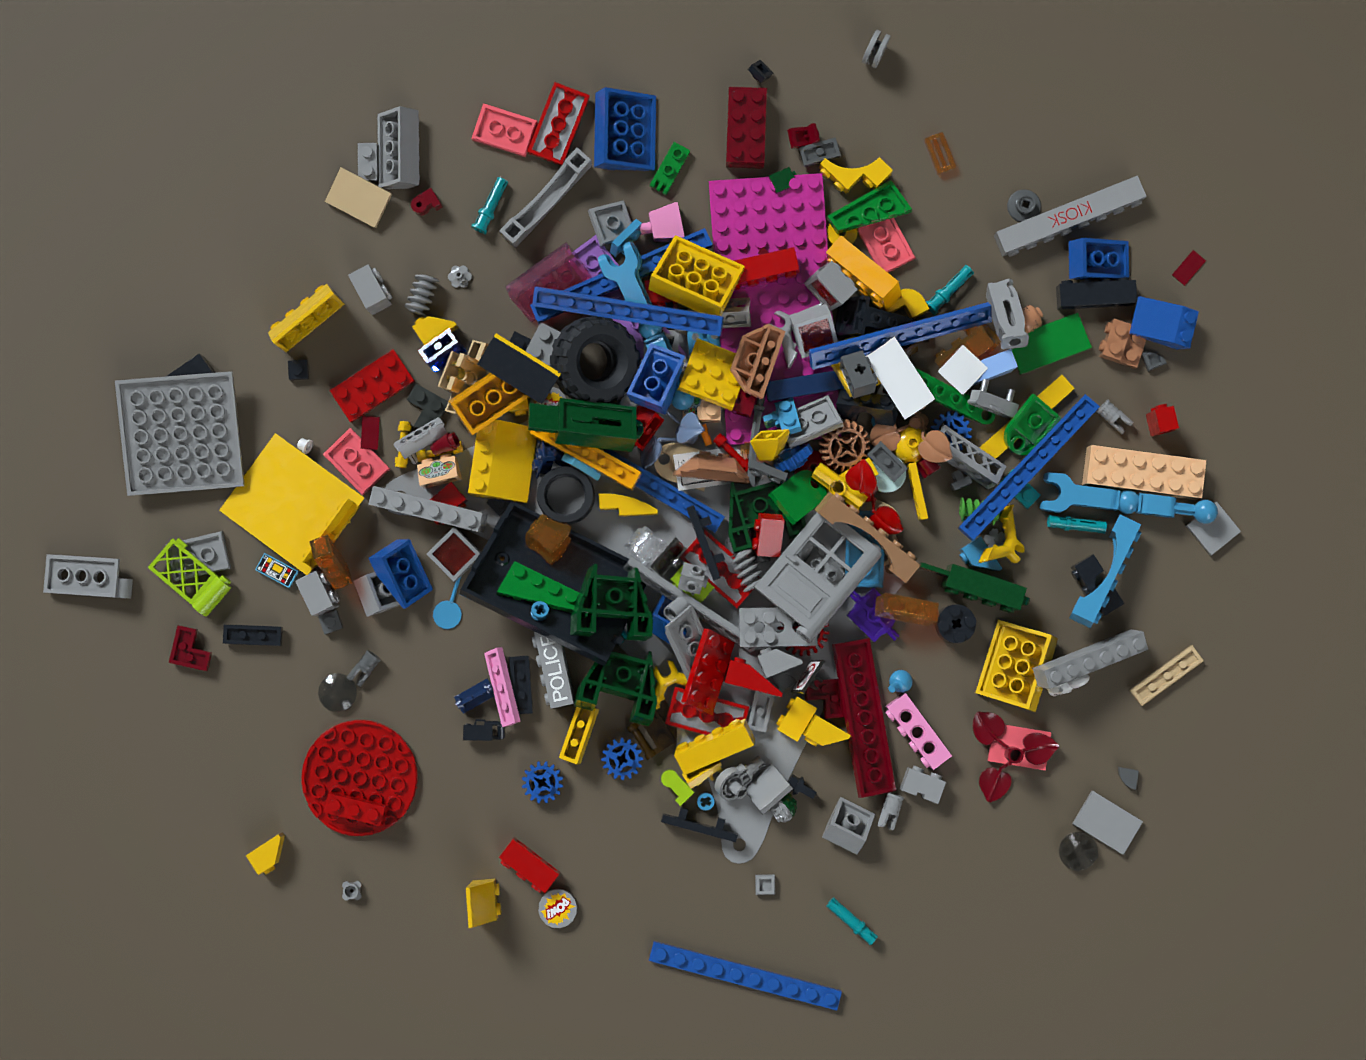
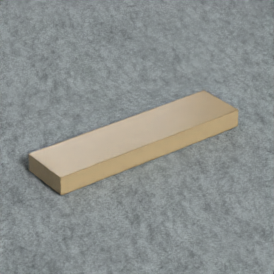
(1166, 675)

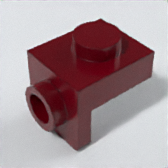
(803, 136)

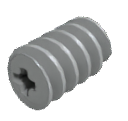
(421, 294)
(747, 569)

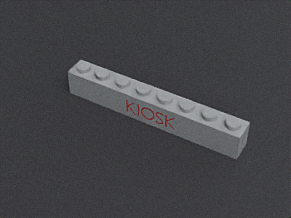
(1071, 215)

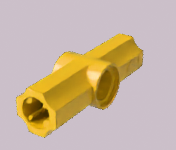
(829, 479)

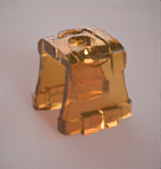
(548, 538)

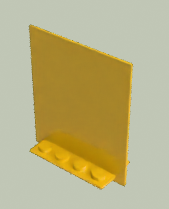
(291, 503)

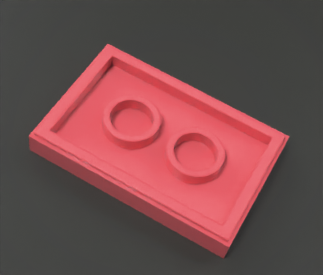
(504, 130)
(886, 244)
(359, 466)
(1013, 737)

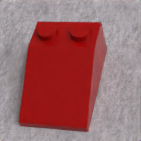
(746, 676)

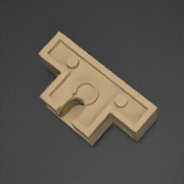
(462, 371)

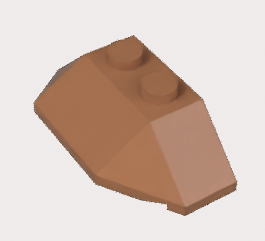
(756, 359)
(713, 468)

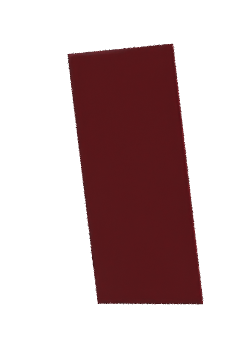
(1189, 267)
(370, 432)

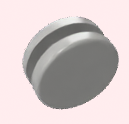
(875, 49)

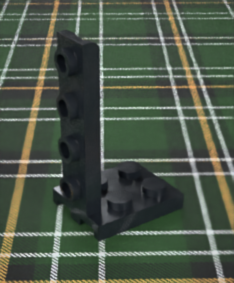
(856, 315)

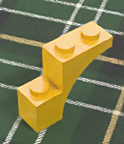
(845, 178)

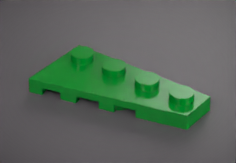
(871, 208)
(534, 587)

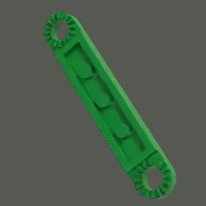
(954, 399)

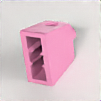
(664, 223)

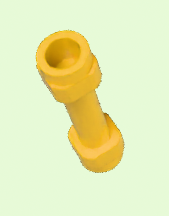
(404, 427)
(423, 454)

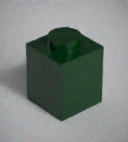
(781, 179)

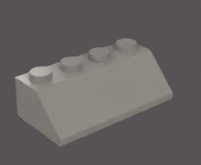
(398, 148)

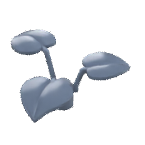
(686, 433)

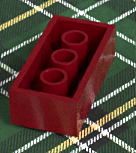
(746, 127)

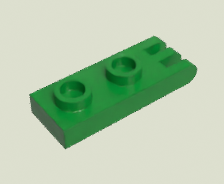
(670, 167)

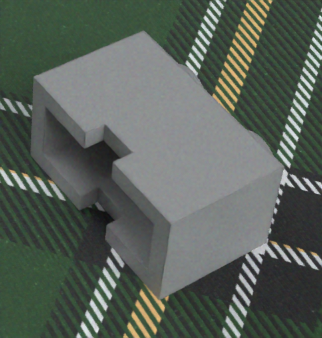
(928, 785)

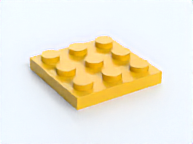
(710, 376)

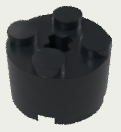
(965, 619)

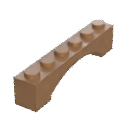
(835, 510)

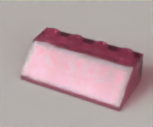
(556, 271)

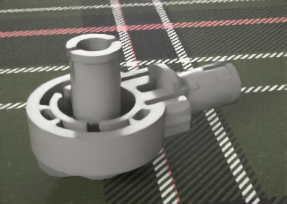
(737, 779)

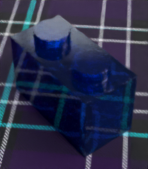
(439, 349)

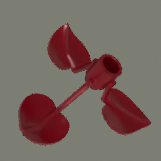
(1037, 751)

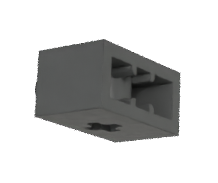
(858, 374)

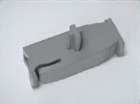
(1007, 319)

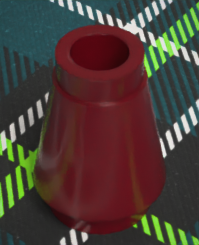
(446, 443)

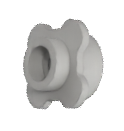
(351, 895)

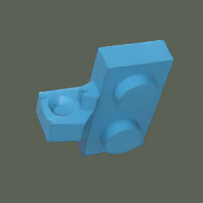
(631, 234)
(784, 417)

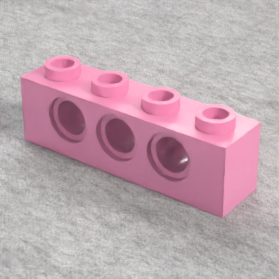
(939, 753)

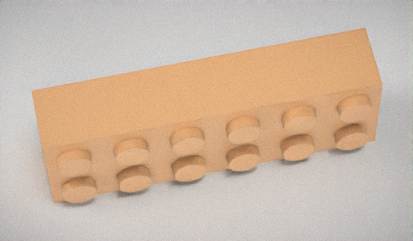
(1144, 472)

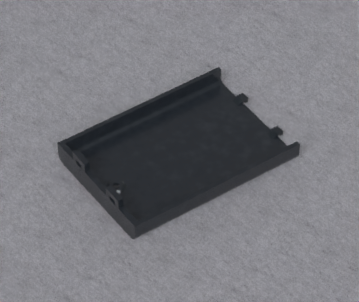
(569, 570)

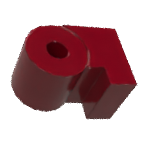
(425, 201)
(746, 405)
(926, 468)

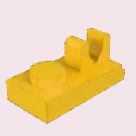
(697, 777)

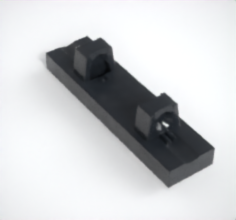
(711, 560)
(682, 822)

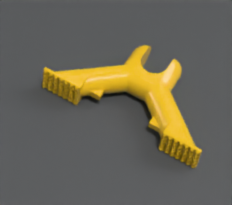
(1011, 542)
(665, 681)

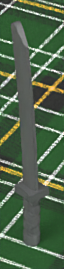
(758, 409)

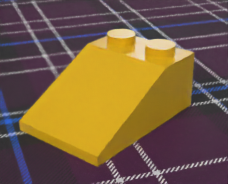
(482, 902)

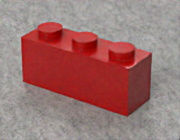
(356, 808)
(529, 865)

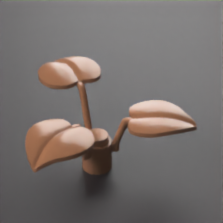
(933, 448)

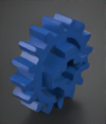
(949, 422)
(793, 457)
(613, 755)
(550, 786)

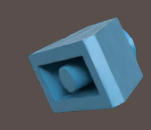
(972, 552)

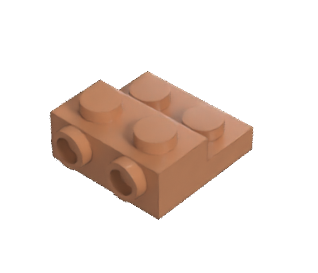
(1120, 345)

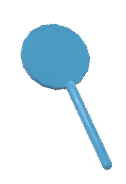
(447, 613)

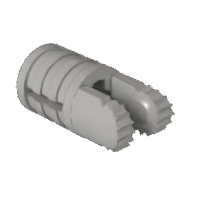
(1111, 414)
(892, 807)

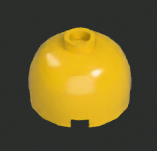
(907, 447)

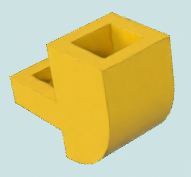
(912, 302)

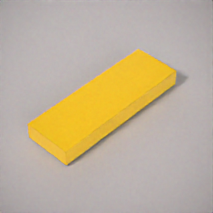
(917, 491)

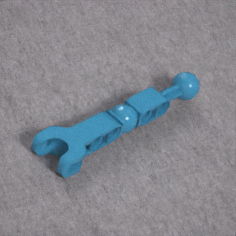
(633, 290)
(1125, 501)

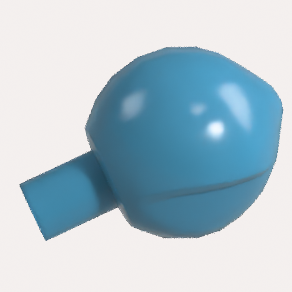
(900, 681)

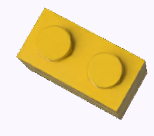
(796, 718)

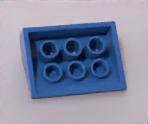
(624, 130)

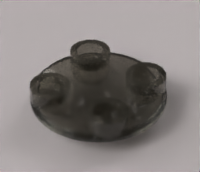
(337, 692)
(1078, 851)

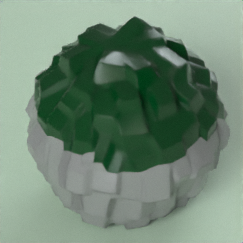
(784, 809)

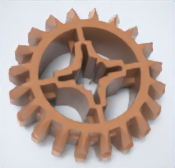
(839, 451)

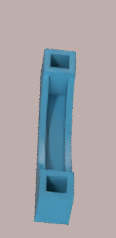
(1123, 534)

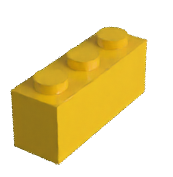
(578, 735)

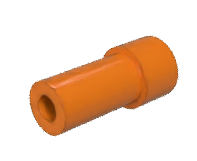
(705, 435)

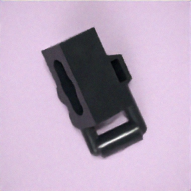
(483, 732)

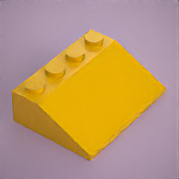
(695, 277)
(305, 318)
(502, 462)
(1010, 665)

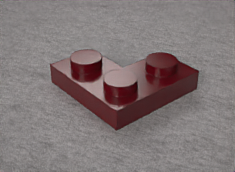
(185, 654)
(830, 693)

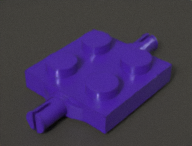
(864, 616)

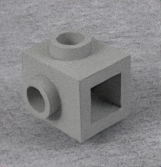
(692, 578)

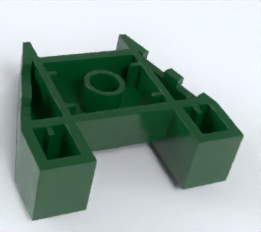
(745, 508)
(612, 599)
(624, 678)

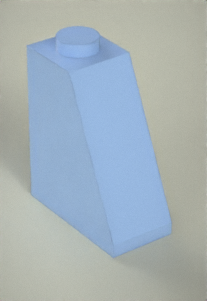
(998, 365)

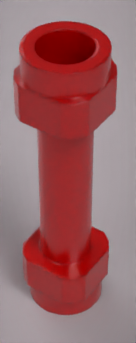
(720, 441)

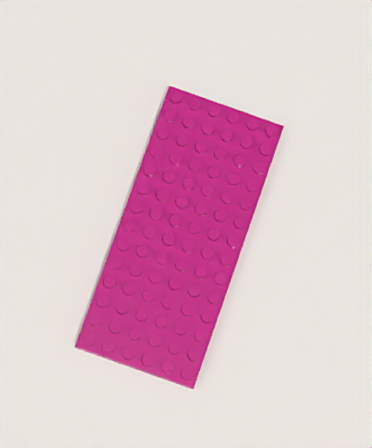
(752, 216)

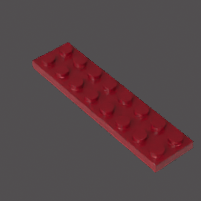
(864, 717)

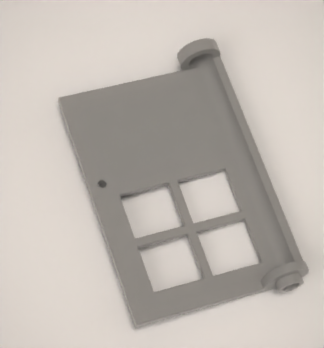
(803, 591)

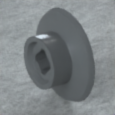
(1021, 213)

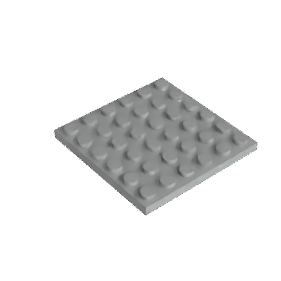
(179, 433)

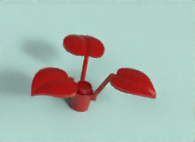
(862, 478)

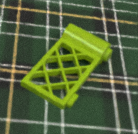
(208, 595)

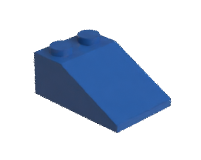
(1098, 259)
(1164, 323)
(656, 379)
(401, 572)

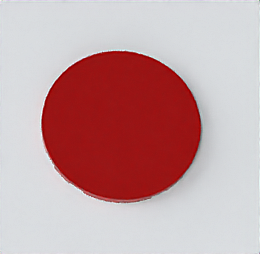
(361, 762)

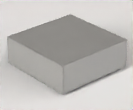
(765, 884)

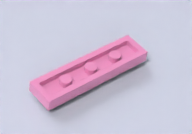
(502, 687)

